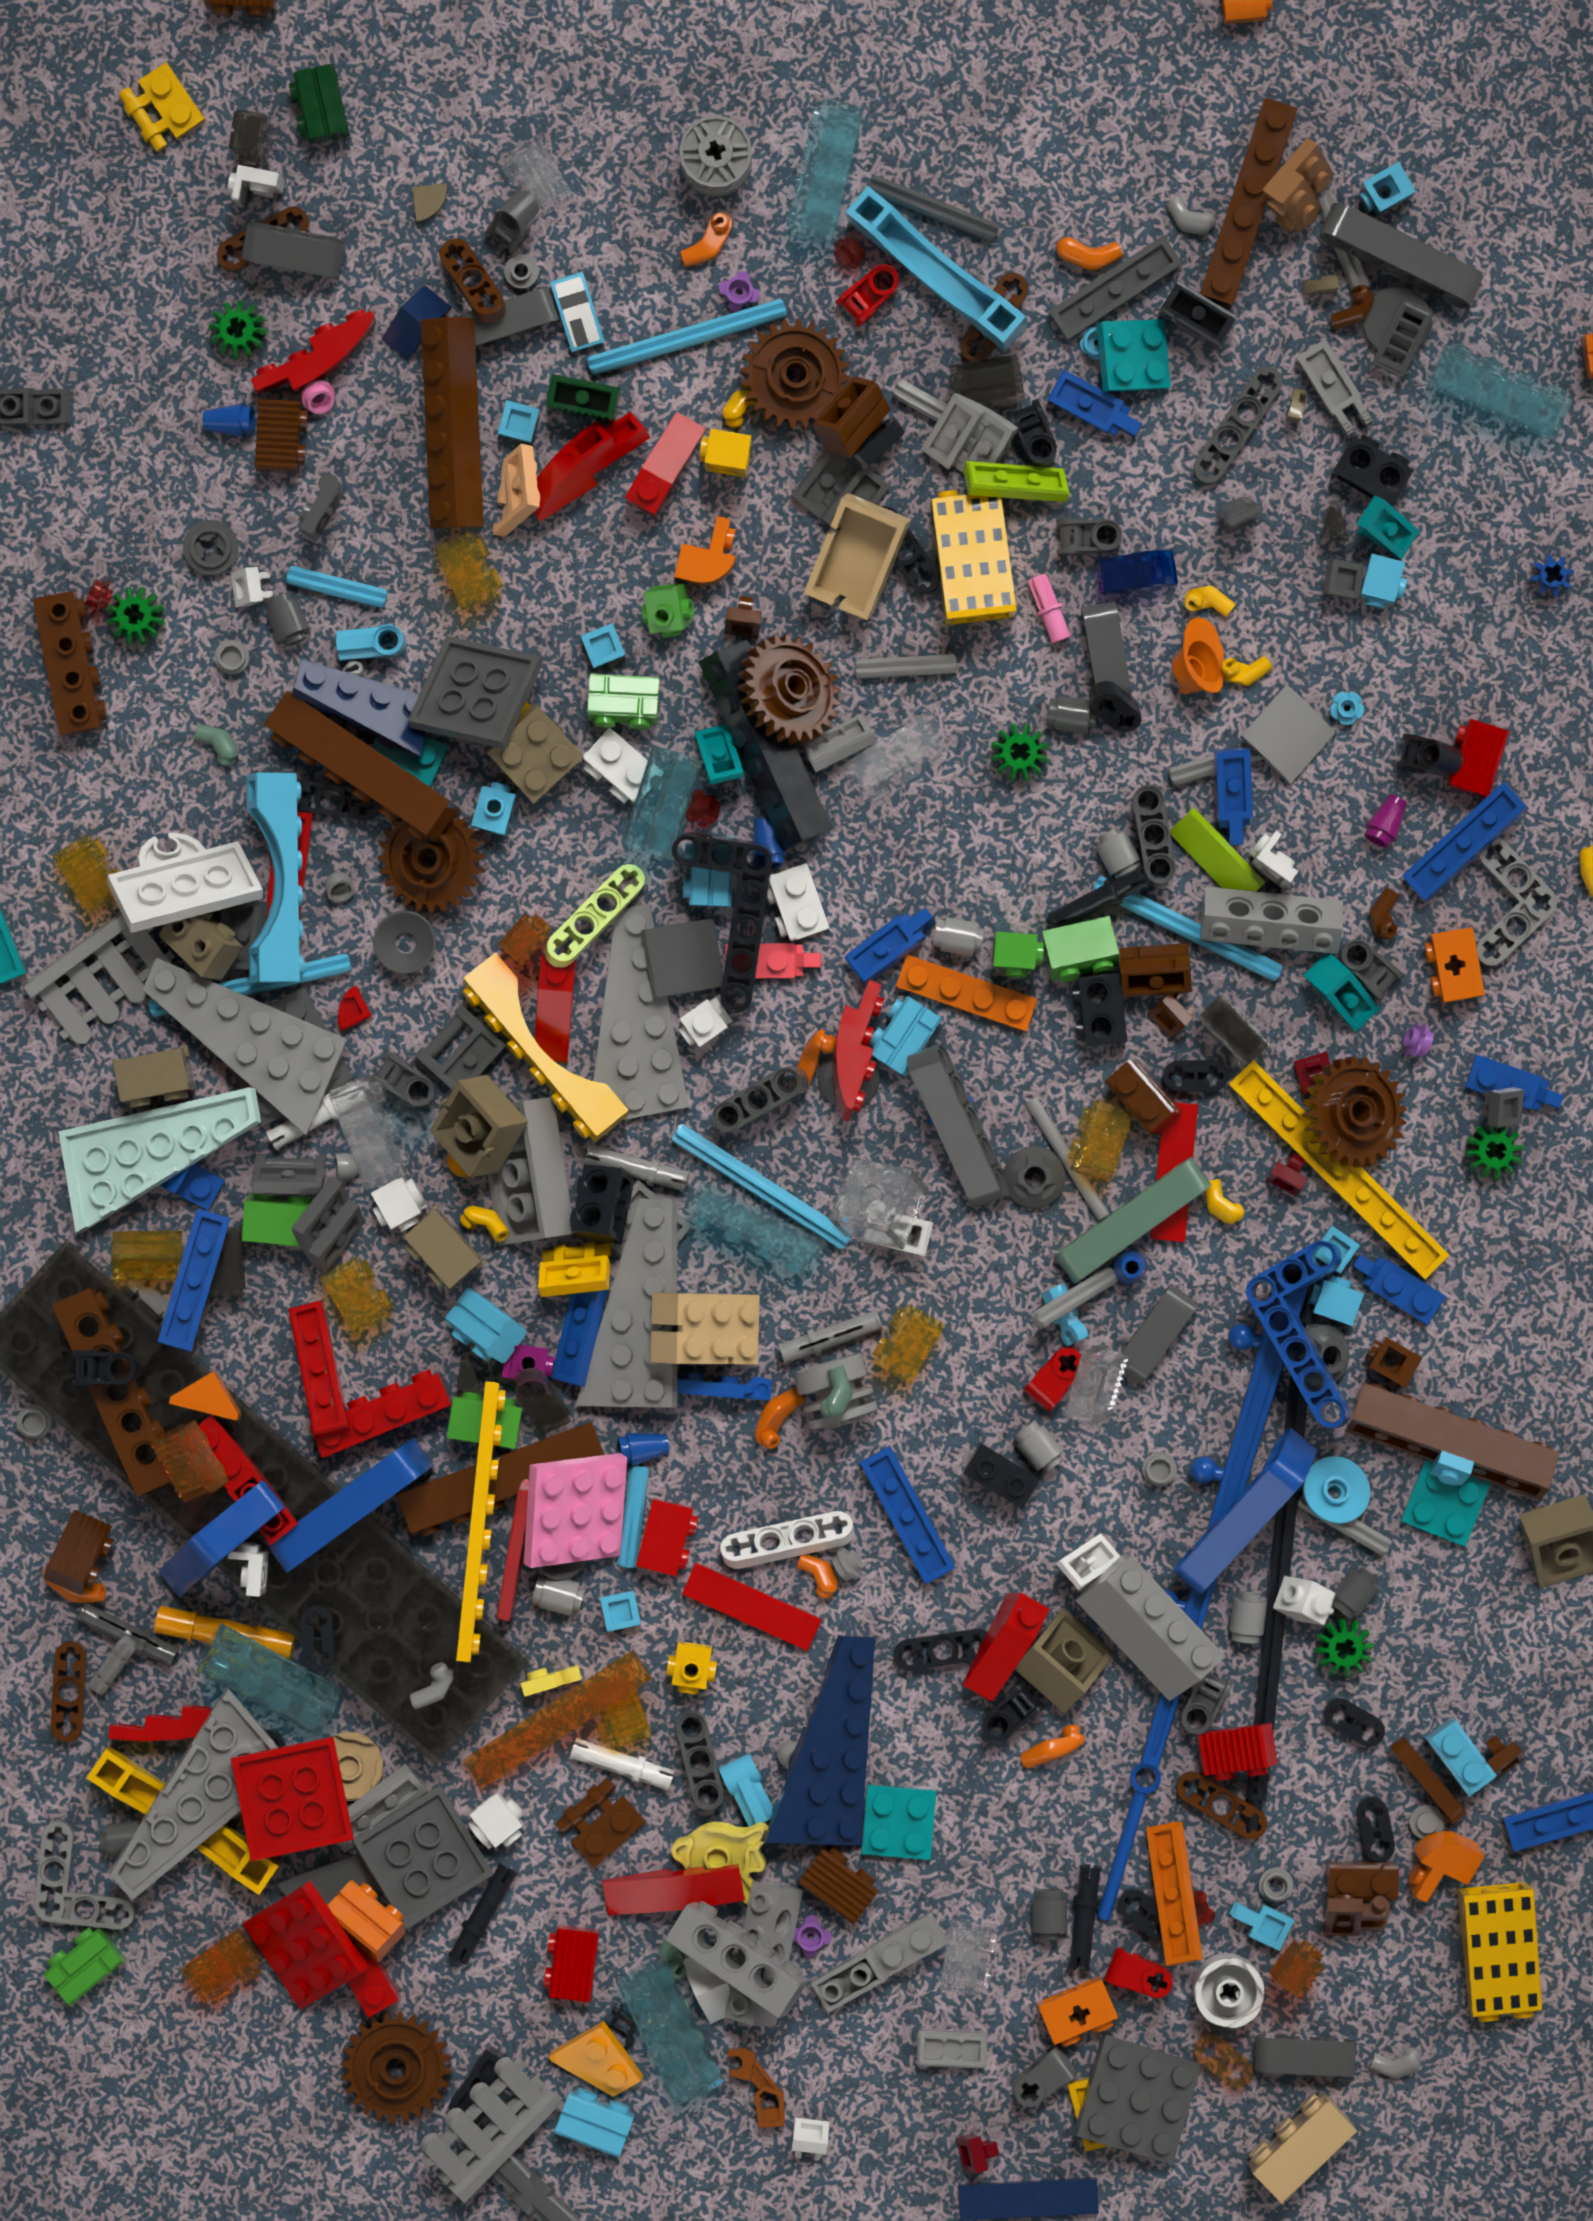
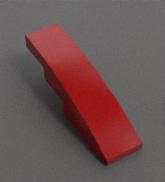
(164, 1727)
(672, 1890)

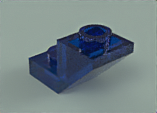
(1136, 571)

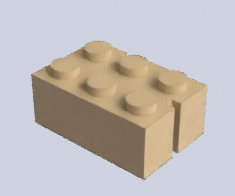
(857, 556)
(710, 1328)
(1301, 2146)

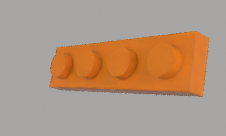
(966, 993)
(1174, 1893)

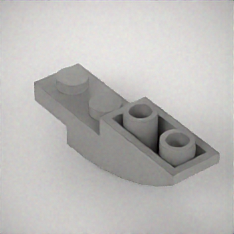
(879, 1961)

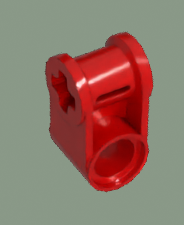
(867, 295)
(1050, 1381)
(1132, 1972)

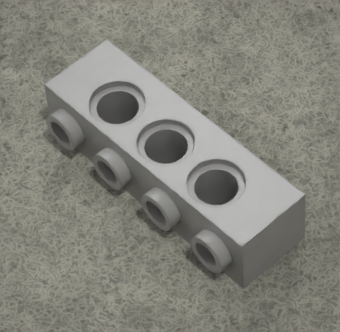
(1271, 920)
(773, 1920)
(688, 1937)

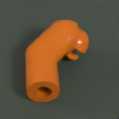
(822, 1572)

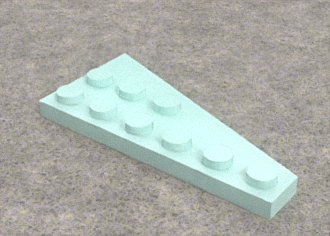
(133, 1154)

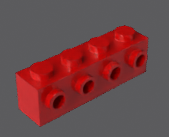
(389, 1411)

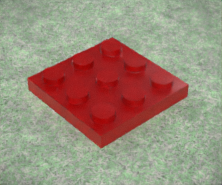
(292, 1798)
(305, 1945)

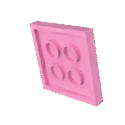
(575, 1510)

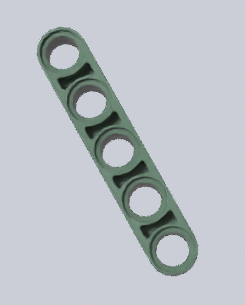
(1132, 1220)

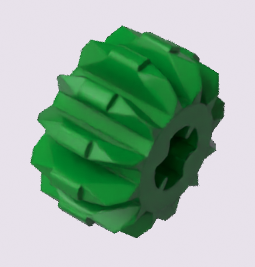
(249, 332)
(144, 607)
(1019, 764)
(1493, 1162)
(1347, 1659)

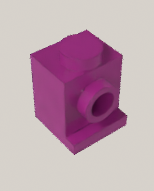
(539, 1354)

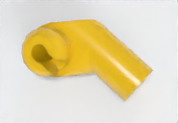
(1207, 597)

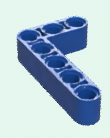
(1295, 1331)
(351, 1504)
(1249, 1513)
(220, 1538)

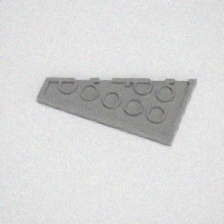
(637, 1032)
(268, 1048)
(620, 1361)
(194, 1799)

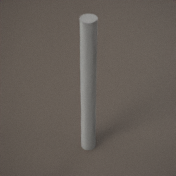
(1061, 1149)

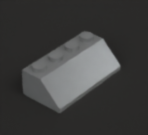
(532, 1183)
(1149, 1627)

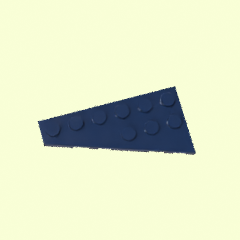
(829, 1765)

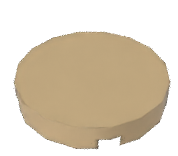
(359, 1763)

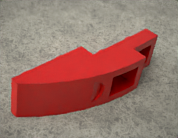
(331, 349)
(573, 467)
(852, 1052)
(243, 1475)

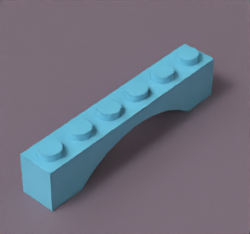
(924, 261)
(273, 805)

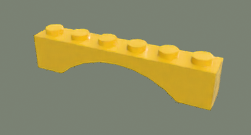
(589, 1102)
(139, 1789)

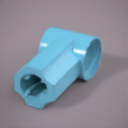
(366, 643)
(745, 1784)

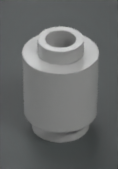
(1117, 852)
(957, 936)
(1039, 1447)
(558, 1595)
(1248, 1617)

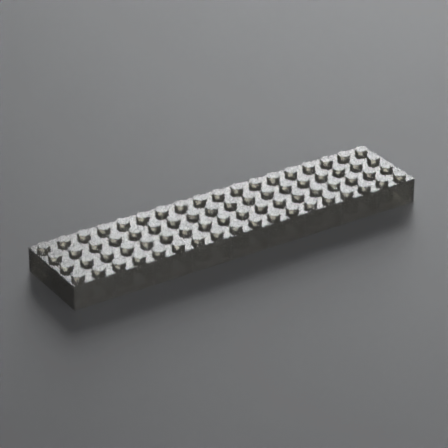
(385, 1601)

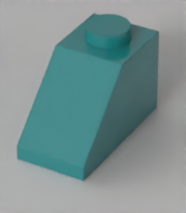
(1341, 991)

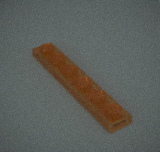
(557, 1719)

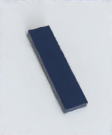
(1028, 2198)

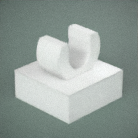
(247, 586)
(810, 2137)

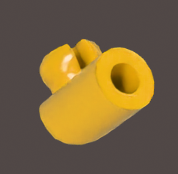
(736, 407)
(1245, 674)
(1586, 867)
(1220, 1206)
(486, 1217)

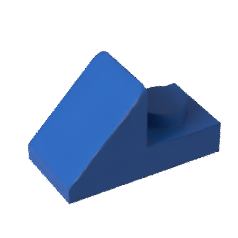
(196, 1186)

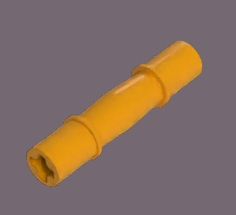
(194, 1626)

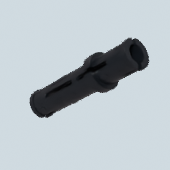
(1111, 892)
(1084, 1919)
(476, 1925)

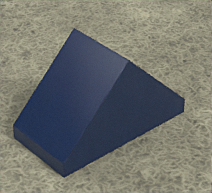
(405, 329)

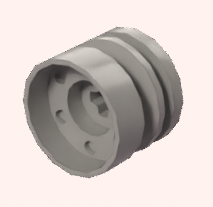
(705, 173)
(817, 1381)

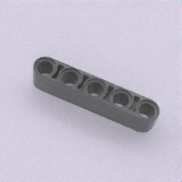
(1401, 255)
(958, 1125)

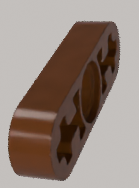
(236, 243)
(472, 267)
(1015, 300)
(75, 1717)
(1428, 1779)
(1195, 1798)

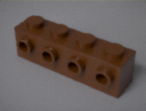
(69, 664)

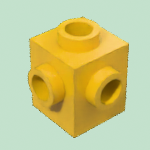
(696, 1654)

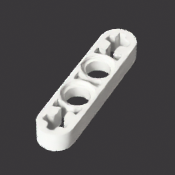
(786, 1534)

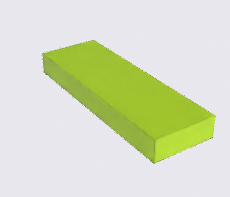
(1016, 481)
(1215, 853)

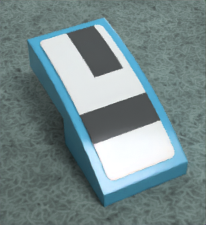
(577, 311)

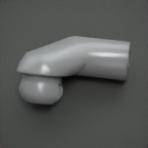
(1188, 220)
(1398, 2067)

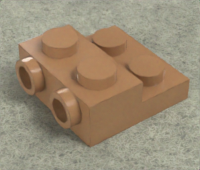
(1296, 184)

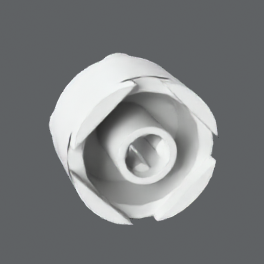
(1248, 1993)

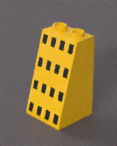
(972, 558)
(1500, 1950)

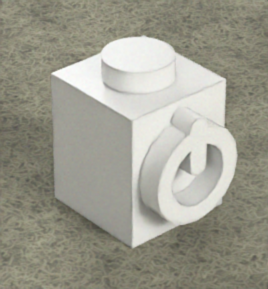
(704, 1022)
(399, 1204)
(1304, 1600)
(496, 1821)

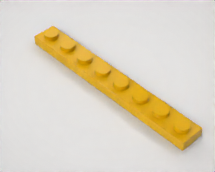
(1350, 1183)
(479, 1536)

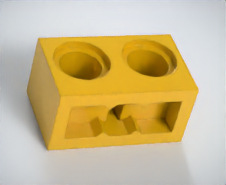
(726, 452)

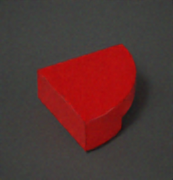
(352, 1009)

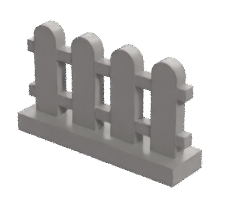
(83, 979)
(499, 2139)

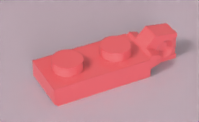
(778, 960)

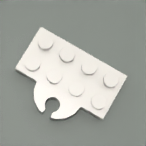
(182, 882)

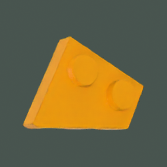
(598, 2060)

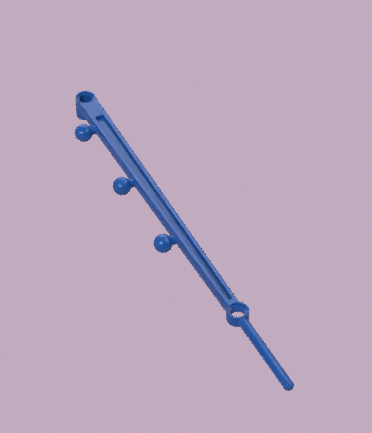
(1233, 1482)

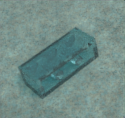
(662, 802)

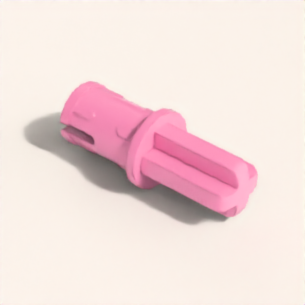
(1049, 608)

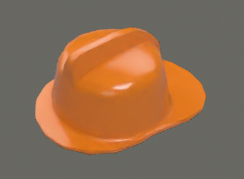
(1200, 659)

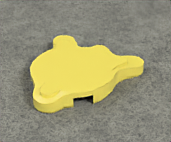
(723, 1845)

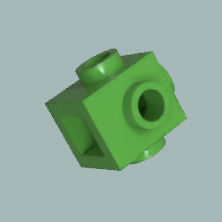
(667, 609)

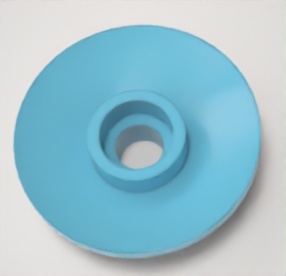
(1349, 1483)

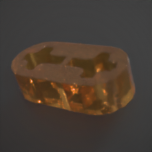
(1228, 2053)

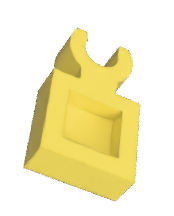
(541, 1681)

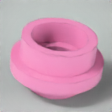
(321, 403)

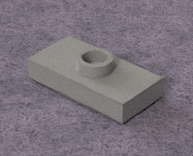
(839, 743)
(952, 2048)

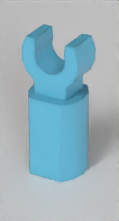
(1071, 1328)

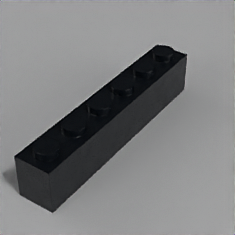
(772, 765)

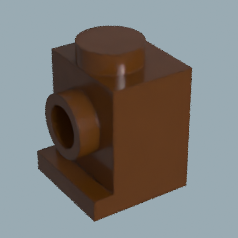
(1403, 1369)

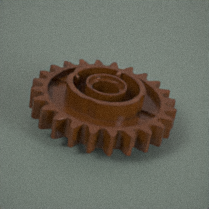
(789, 349)
(789, 689)
(428, 884)
(1331, 1118)
(391, 2092)

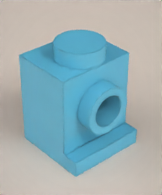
(1392, 178)

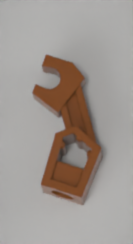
(752, 2069)

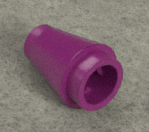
(1386, 822)

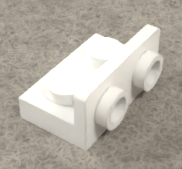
(260, 181)
(617, 764)
(1275, 867)
(797, 903)
(255, 1572)

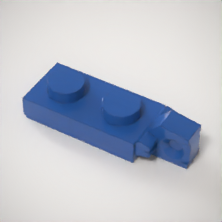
(1092, 405)
(1233, 792)
(889, 945)
(1493, 1075)
(1400, 1288)
(727, 1386)

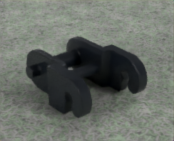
(626, 2016)

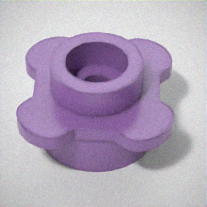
(729, 288)
(1417, 1040)
(821, 1936)

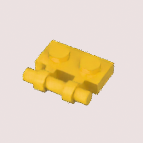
(171, 102)
(574, 1269)

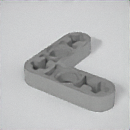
(1522, 909)
(69, 1899)

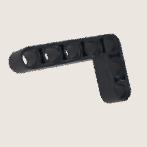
(742, 909)

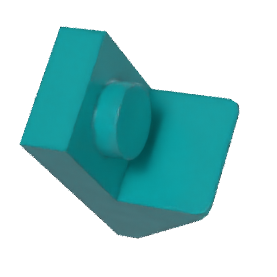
(1387, 527)
(718, 754)

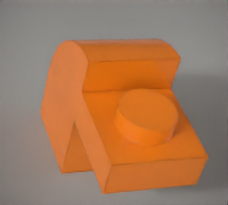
(710, 565)
(1440, 1855)

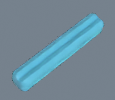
(336, 586)
(633, 1516)

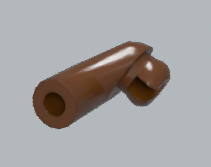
(1359, 309)
(1380, 914)

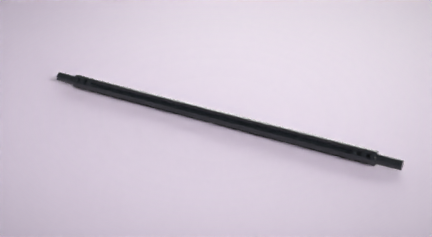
(1279, 1567)

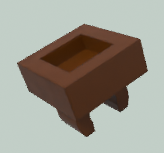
(743, 620)
(1171, 1014)
(1503, 1757)

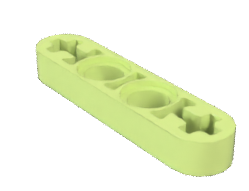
(591, 912)

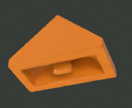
(208, 1396)

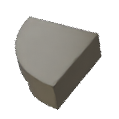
(428, 200)
(1326, 285)
(1296, 405)

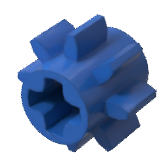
(1561, 575)

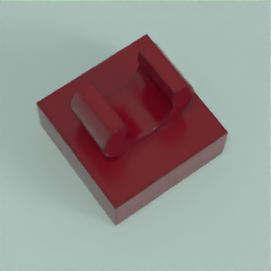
(1309, 1066)
(1288, 1176)
(975, 2152)

